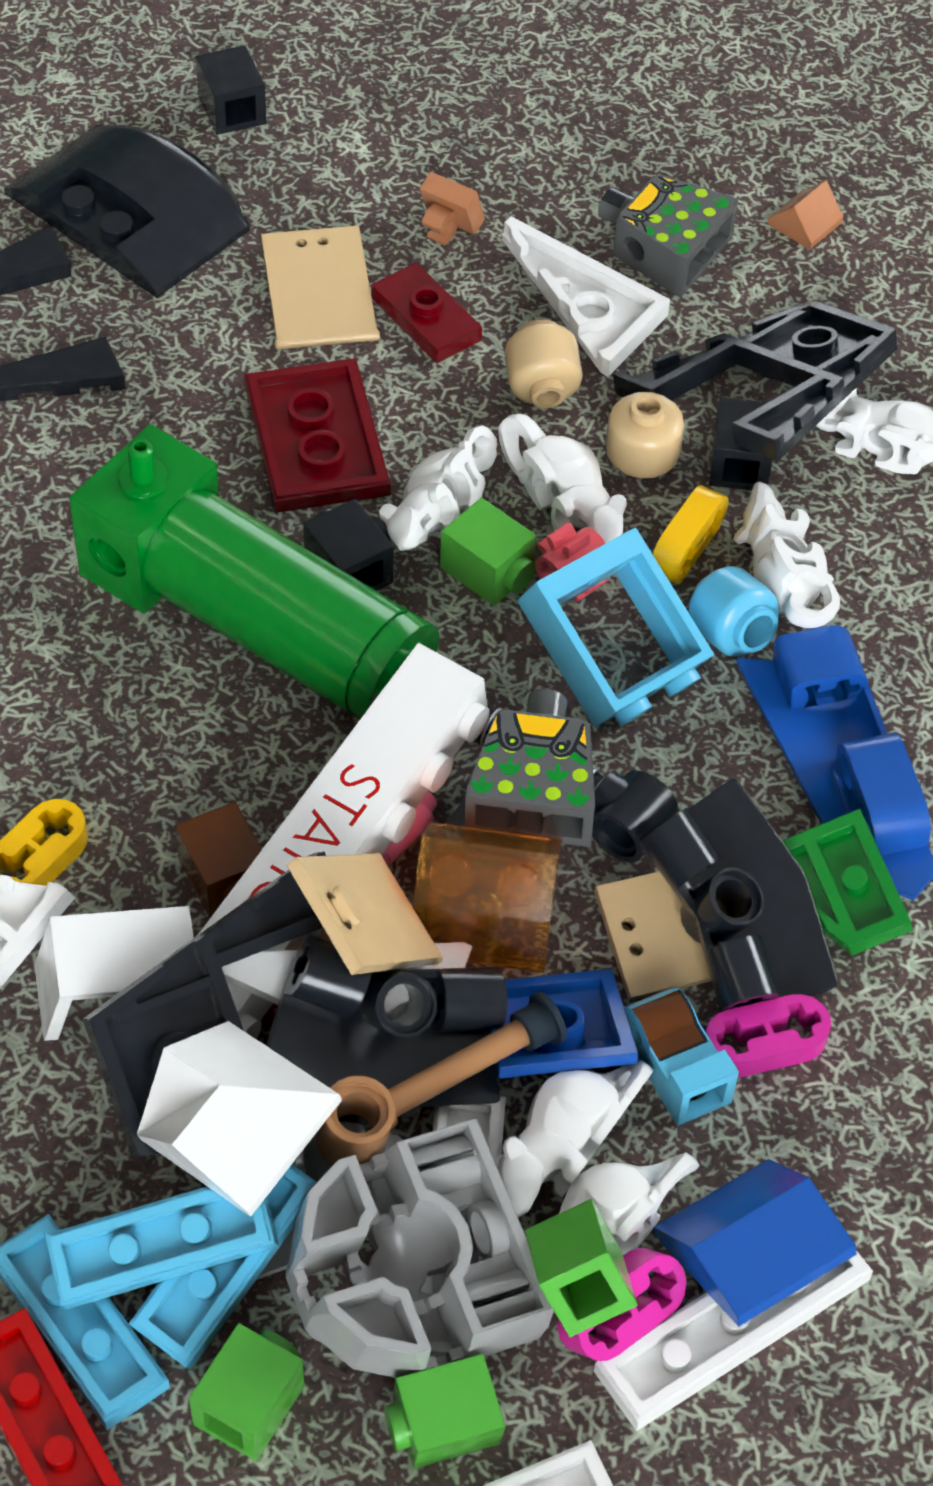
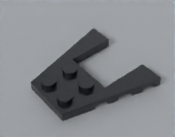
(806, 346)
(65, 370)
(188, 997)

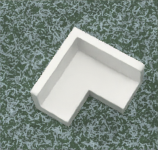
(102, 956)

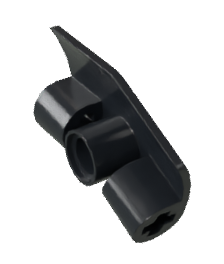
(772, 929)
(339, 1026)

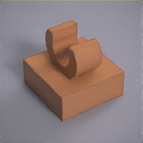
(449, 208)

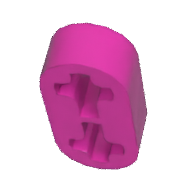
(764, 1029)
(621, 1332)

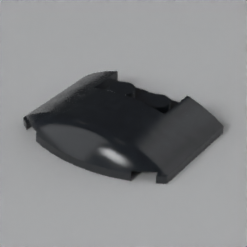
(135, 203)

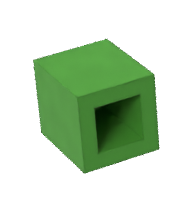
(488, 552)
(580, 1268)
(248, 1390)
(445, 1412)

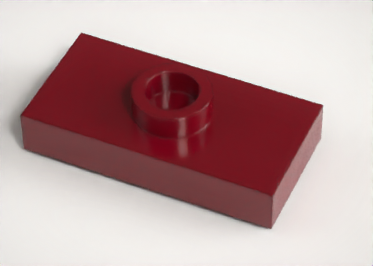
(426, 312)

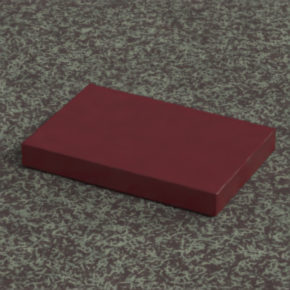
(316, 435)

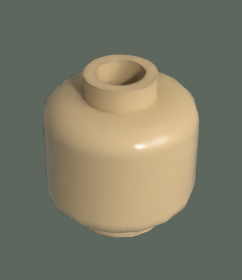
(543, 361)
(644, 435)

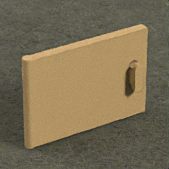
(318, 289)
(364, 912)
(666, 950)

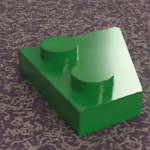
(850, 883)

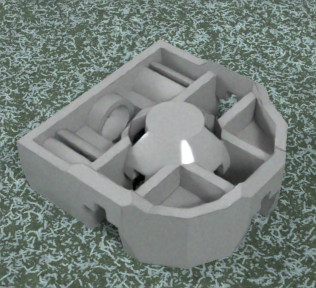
(422, 1235)

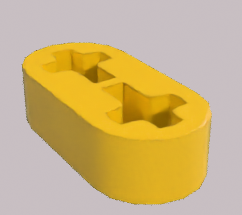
(690, 532)
(43, 857)

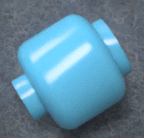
(734, 611)

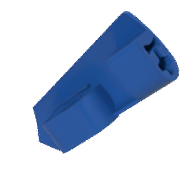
(839, 746)

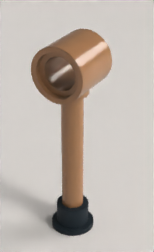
(371, 1100)

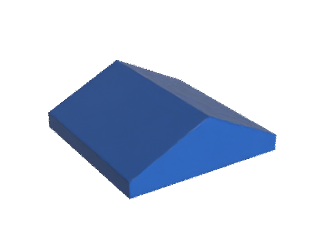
(593, 1020)
(757, 1239)

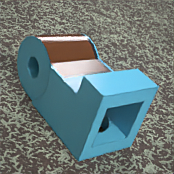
(681, 1056)

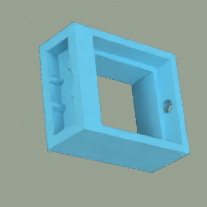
(655, 601)

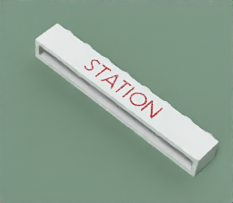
(370, 784)

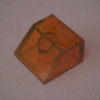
(488, 893)

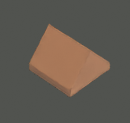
(808, 215)

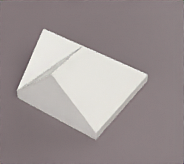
(233, 1112)

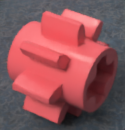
(564, 547)

